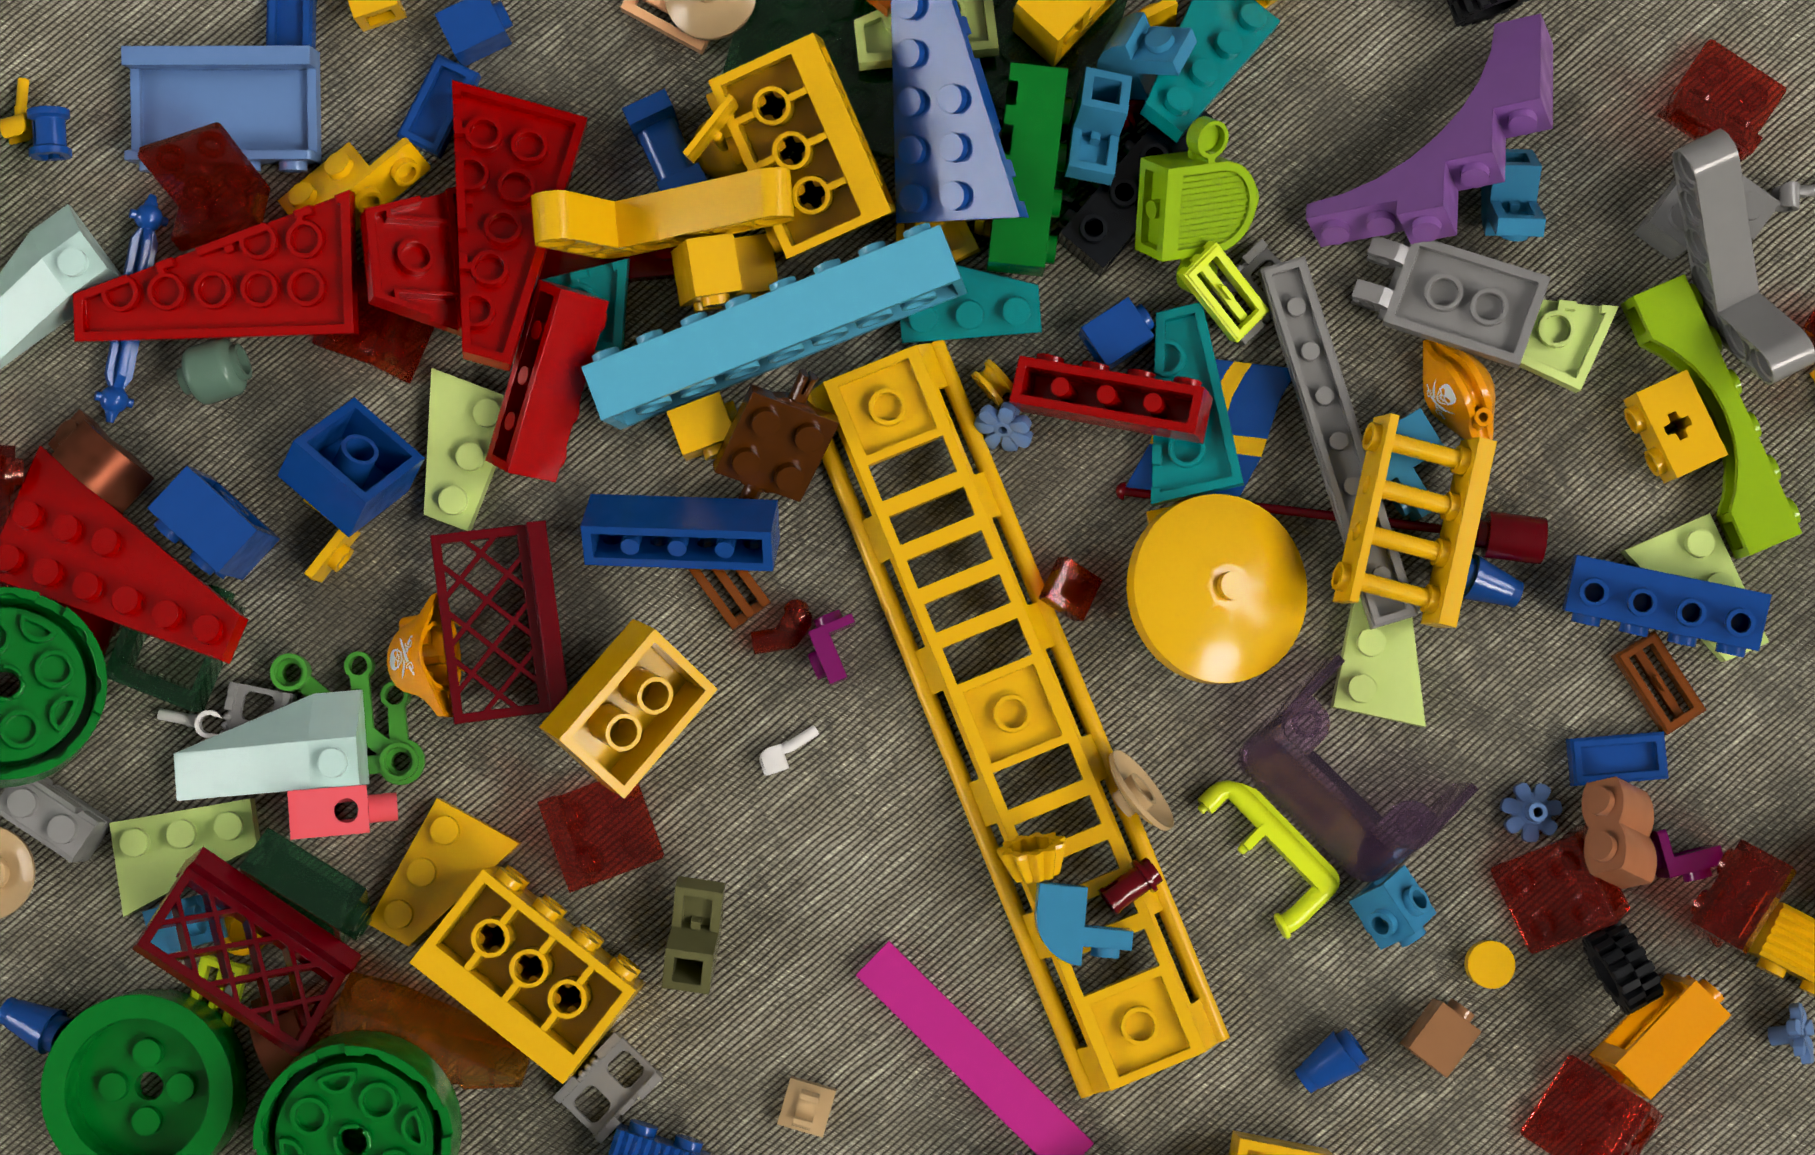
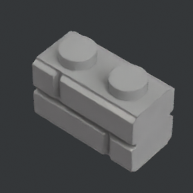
(55, 818)

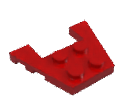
(414, 259)

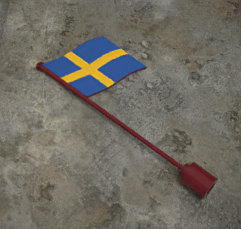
(1251, 404)

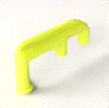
(1285, 841)

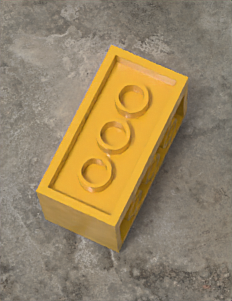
(827, 125)
(502, 989)

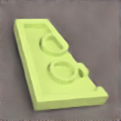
(875, 35)
(1566, 341)

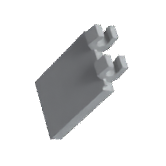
(1455, 298)

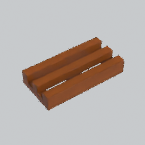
(747, 610)
(1643, 693)

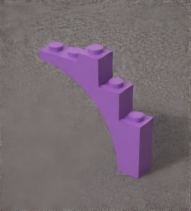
(1467, 154)

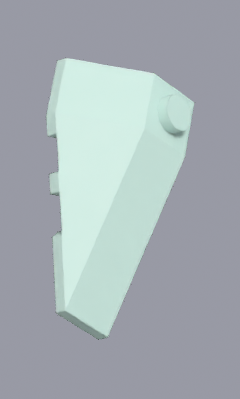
(43, 276)
(289, 749)

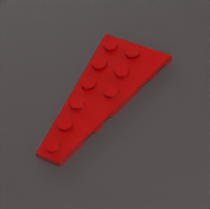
(501, 159)
(255, 283)
(103, 564)

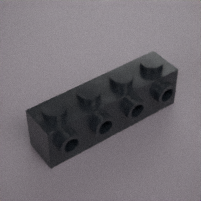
(1108, 218)

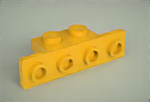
(348, 170)

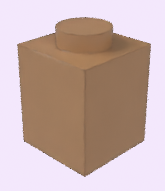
(1442, 1035)

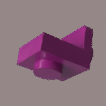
(825, 658)
(1690, 863)

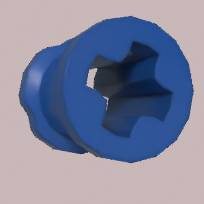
(49, 133)

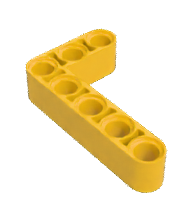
(661, 218)

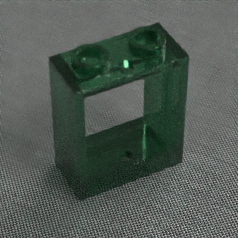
(123, 670)
(309, 886)

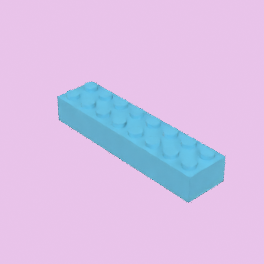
(774, 327)

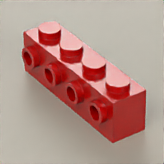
(547, 381)
(1112, 398)

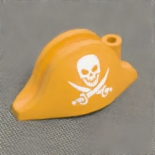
(1458, 390)
(418, 658)

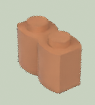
(1619, 833)

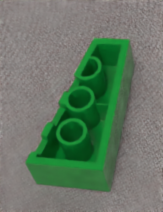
(1031, 140)

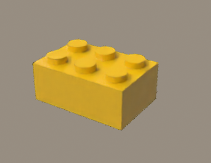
(628, 707)

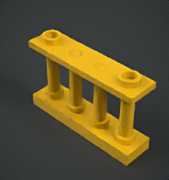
(1458, 508)

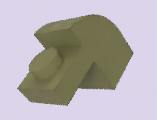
(694, 935)

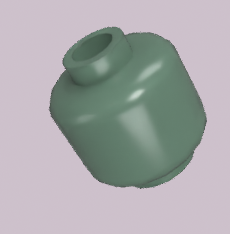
(214, 371)

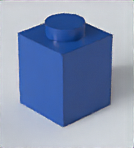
(475, 29)
(1118, 333)

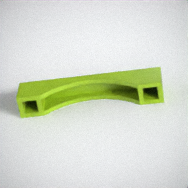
(1752, 502)

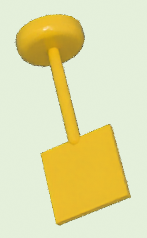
(710, 143)

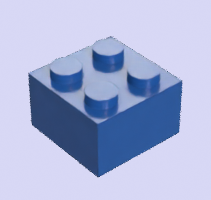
(350, 466)
(213, 524)

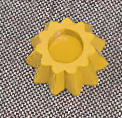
(1033, 857)

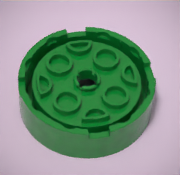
(59, 684)
(96, 1072)
(360, 1083)

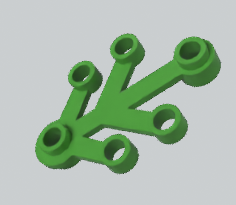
(384, 747)

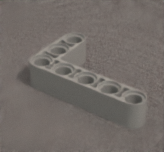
(1724, 261)

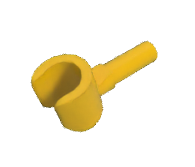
(18, 127)

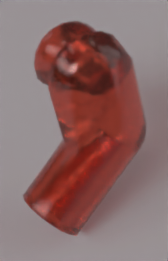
(787, 633)

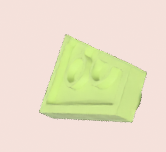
(457, 446)
(1691, 552)
(1379, 671)
(156, 846)

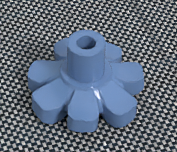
(1004, 427)
(1522, 811)
(1795, 1033)

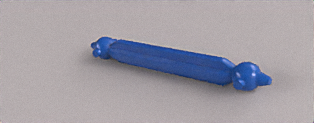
(123, 355)

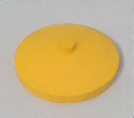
(1217, 589)

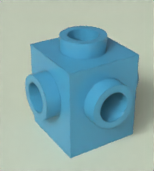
(1393, 909)

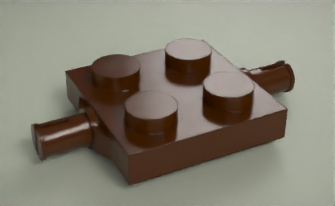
(776, 441)

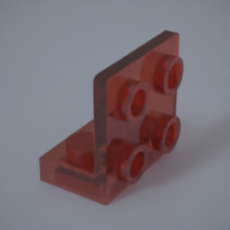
(1723, 94)
(209, 182)
(384, 338)
(600, 833)
(1556, 895)
(1741, 897)
(1590, 1115)

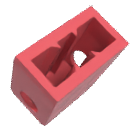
(314, 813)

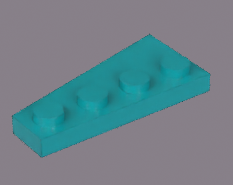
(1226, 40)
(1180, 466)

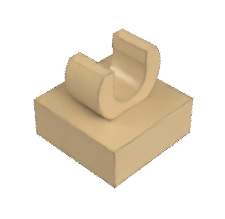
(806, 1106)

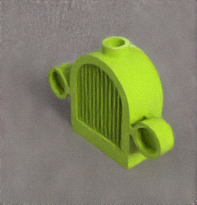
(1193, 199)

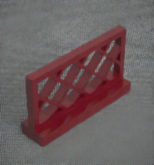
(541, 618)
(260, 914)

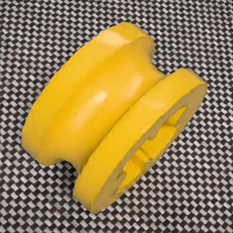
(993, 382)

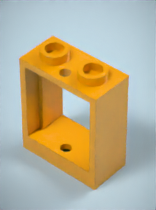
(1662, 1036)

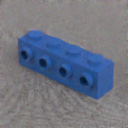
(677, 530)
(1667, 603)

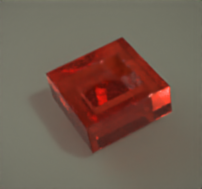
(1070, 589)

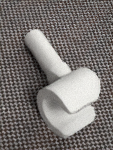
(190, 720)
(774, 759)

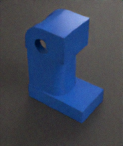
(658, 132)

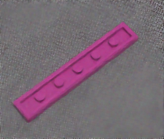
(971, 1055)

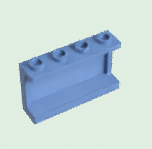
(258, 94)

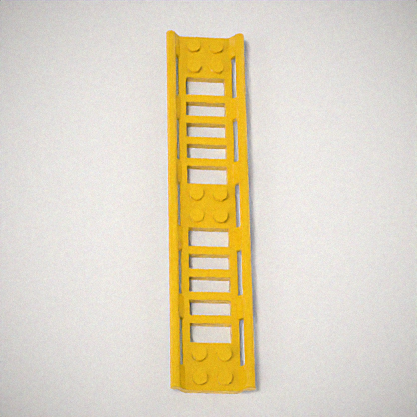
(1011, 711)

